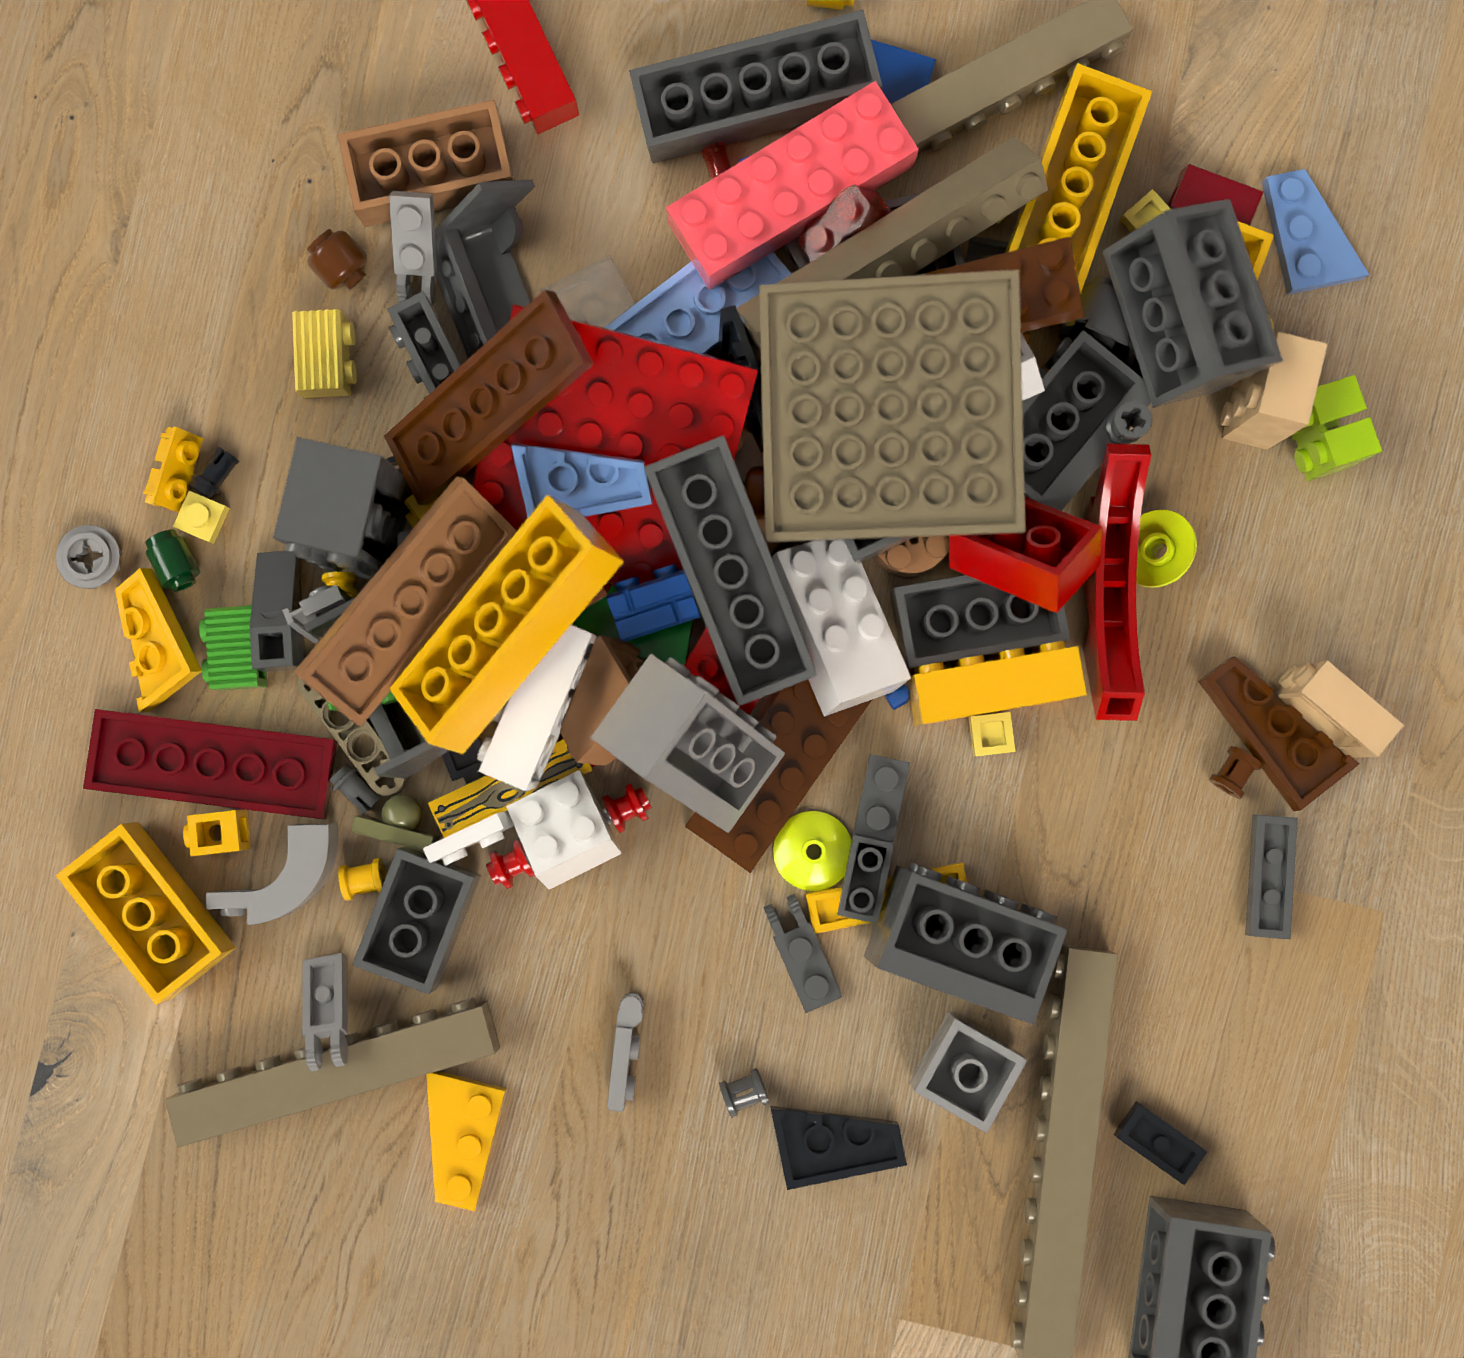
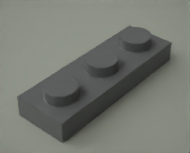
(1271, 876)

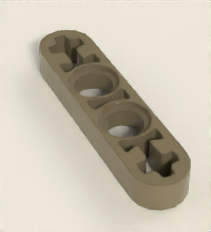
(346, 737)

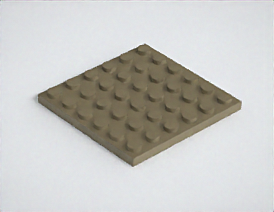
(892, 407)

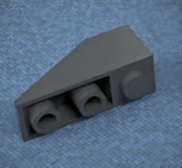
(276, 587)

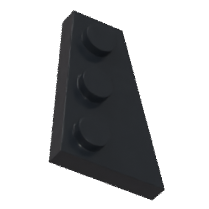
(735, 347)
(834, 1146)

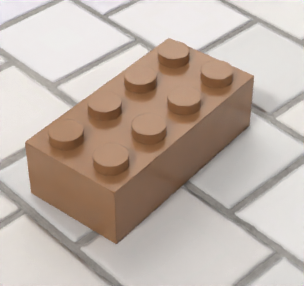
(425, 154)

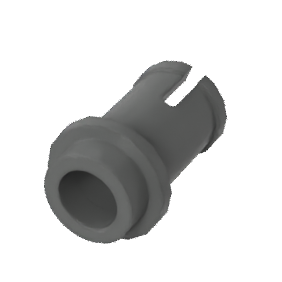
(354, 789)

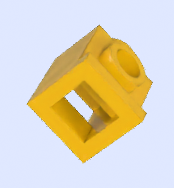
(200, 837)

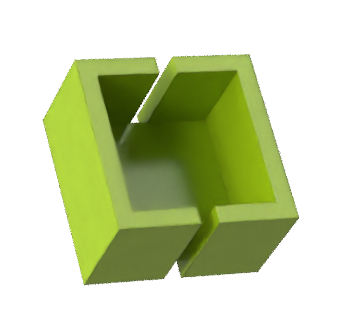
(1330, 451)

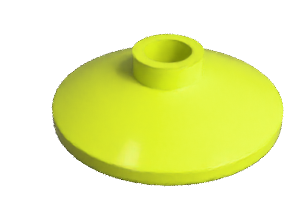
(1162, 530)
(791, 847)

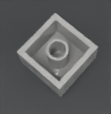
(967, 1072)

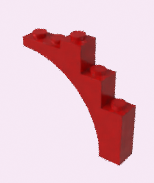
(1110, 591)

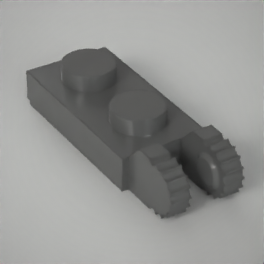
(804, 958)

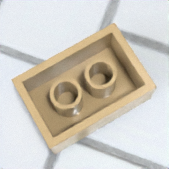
(1277, 399)

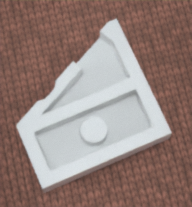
(485, 832)

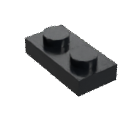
(1160, 1143)

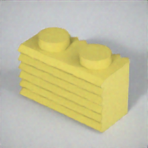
(323, 353)

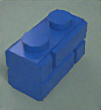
(652, 604)

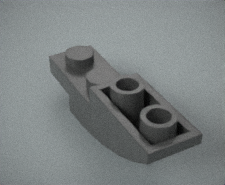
(873, 839)

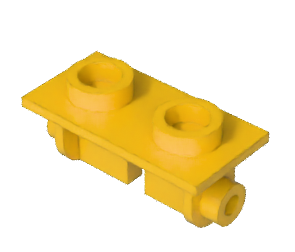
(178, 455)

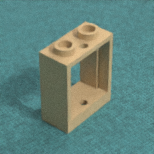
(1338, 709)

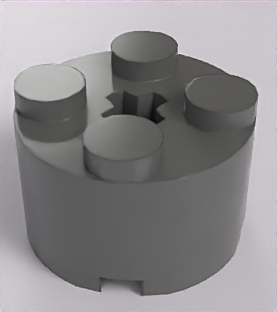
(1102, 320)

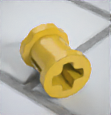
(361, 878)

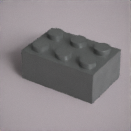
(416, 920)

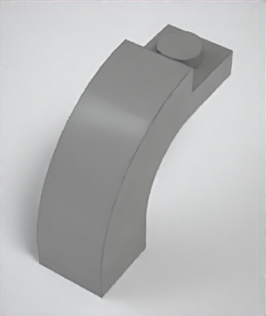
(306, 870)

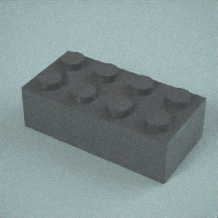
(968, 619)

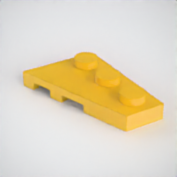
(158, 643)
(462, 1135)

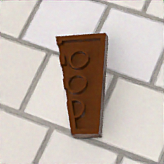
(1291, 751)

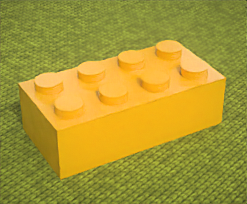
(997, 685)
(146, 912)

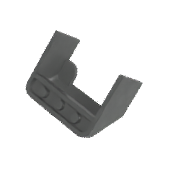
(477, 260)
(399, 735)

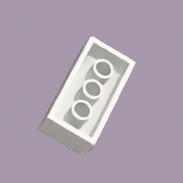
(840, 625)
(535, 714)

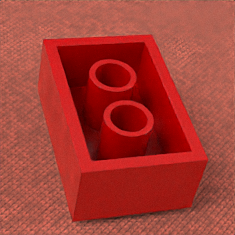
(1037, 565)

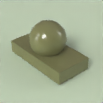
(398, 824)

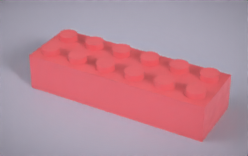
(790, 184)

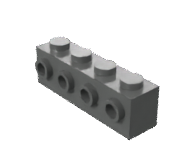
(425, 339)

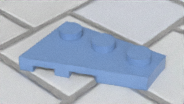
(1307, 236)
(580, 479)

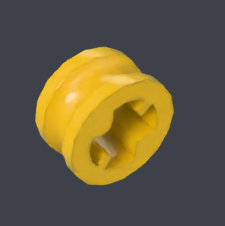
(344, 580)

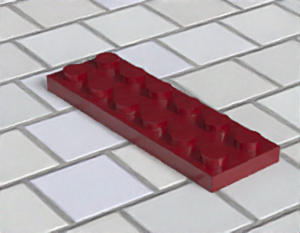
(210, 764)

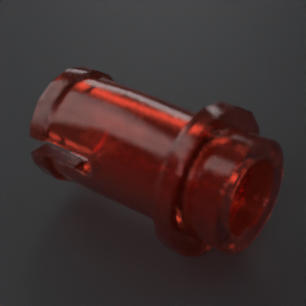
(717, 161)

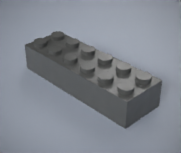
(752, 85)
(730, 570)

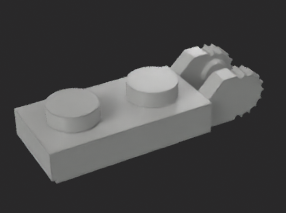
(413, 241)
(325, 1008)
(625, 1048)

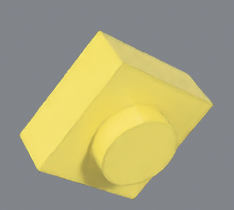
(1144, 210)
(201, 517)
(991, 734)

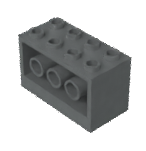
(1191, 302)
(1078, 398)
(341, 508)
(973, 967)
(1201, 1282)

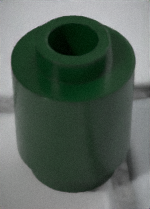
(172, 560)

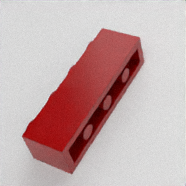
(527, 62)

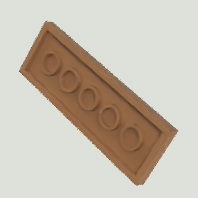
(406, 602)

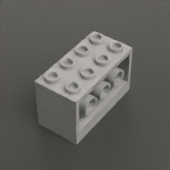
(689, 741)

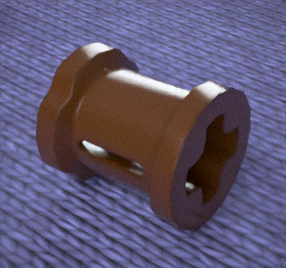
(1235, 772)

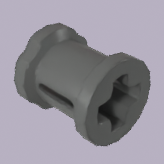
(1140, 421)
(735, 1103)

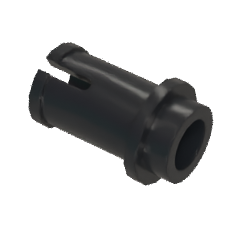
(214, 473)

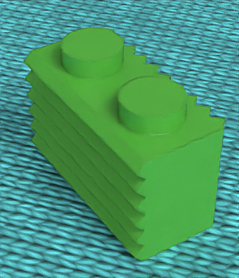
(229, 650)

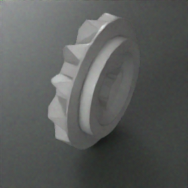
(76, 544)

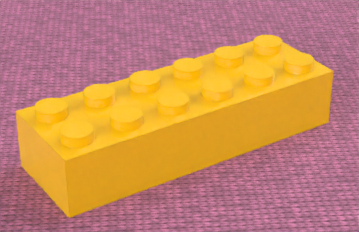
(1083, 164)
(505, 625)

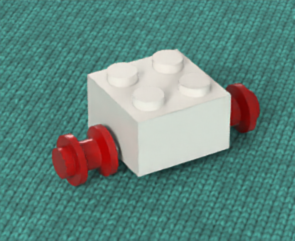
(565, 831)

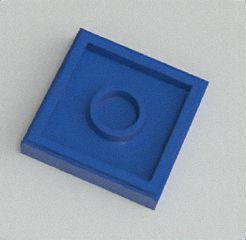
(901, 70)

